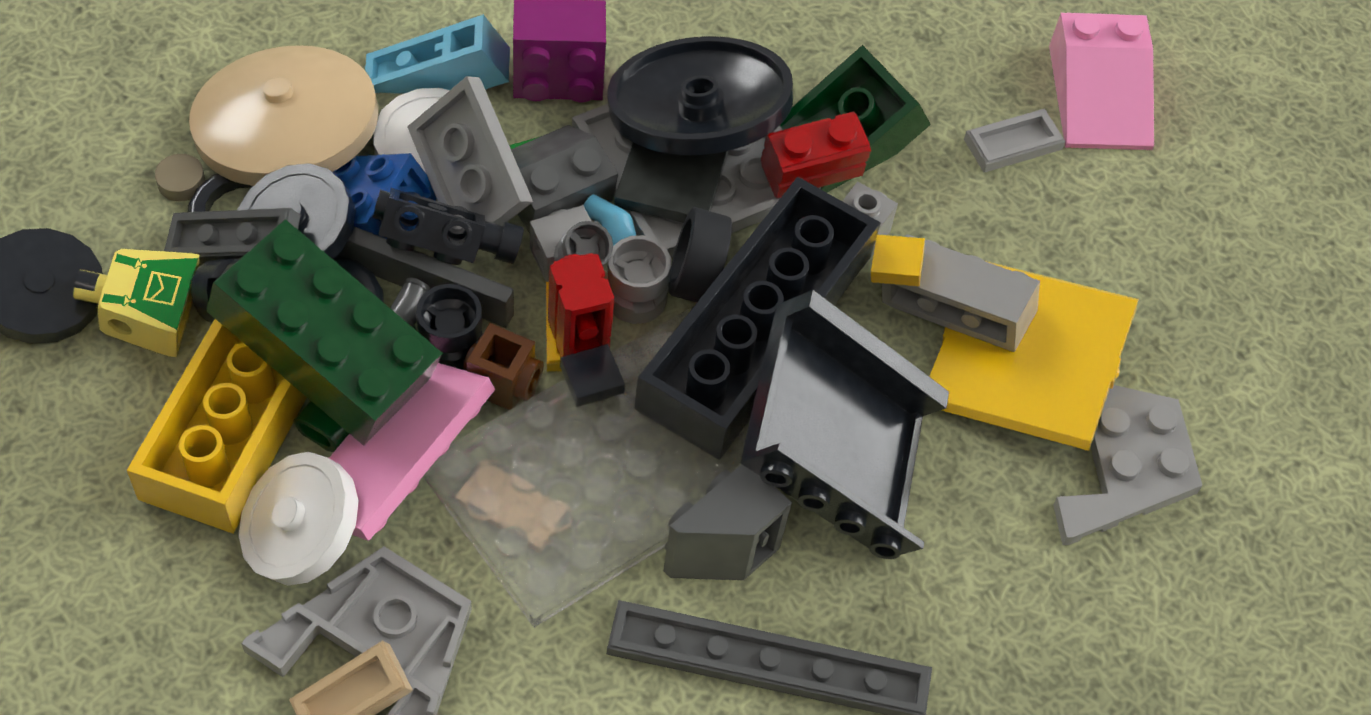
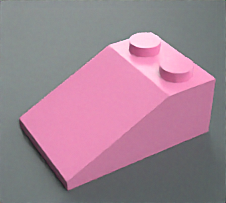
(1104, 80)

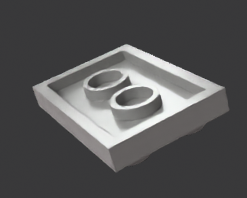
(469, 154)

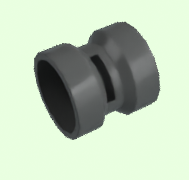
(586, 238)

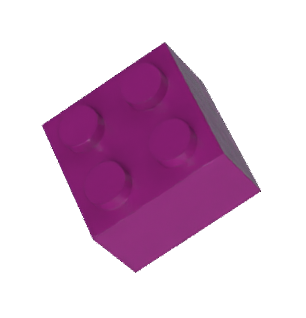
(559, 49)

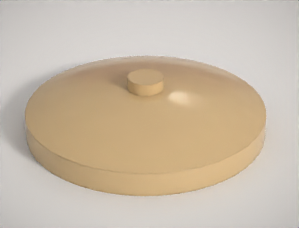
(283, 111)

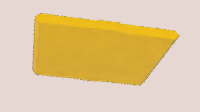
(1055, 376)

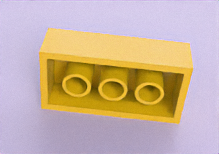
(215, 433)

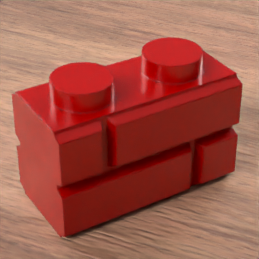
(816, 152)
(579, 303)

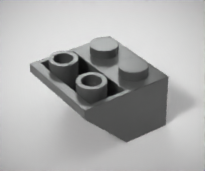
(727, 529)

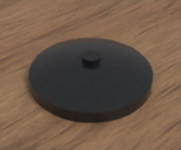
(700, 95)

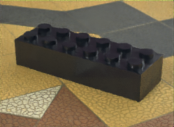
(712, 363)

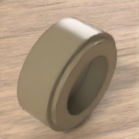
(179, 176)

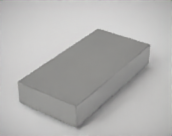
(1014, 140)

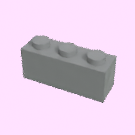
(969, 296)

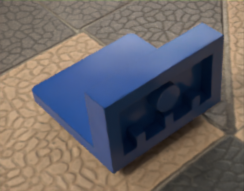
(370, 173)

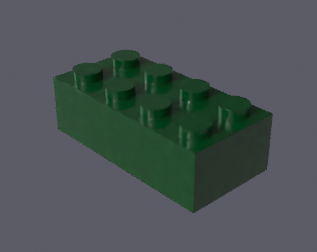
(323, 331)

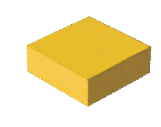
(898, 260)

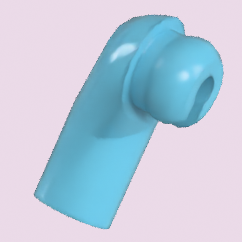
(613, 218)

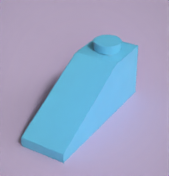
(442, 59)

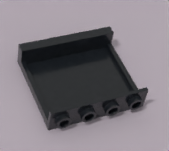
(840, 423)

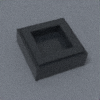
(592, 375)

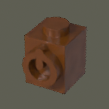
(508, 363)

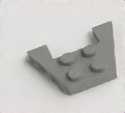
(1139, 461)
(373, 603)

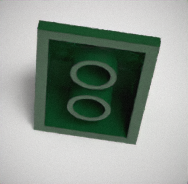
(882, 104)

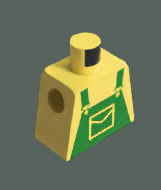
(142, 297)

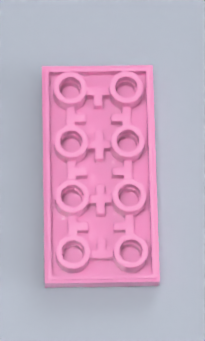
(410, 444)

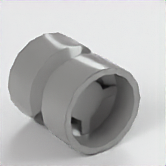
(639, 278)

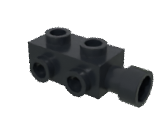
(433, 229)

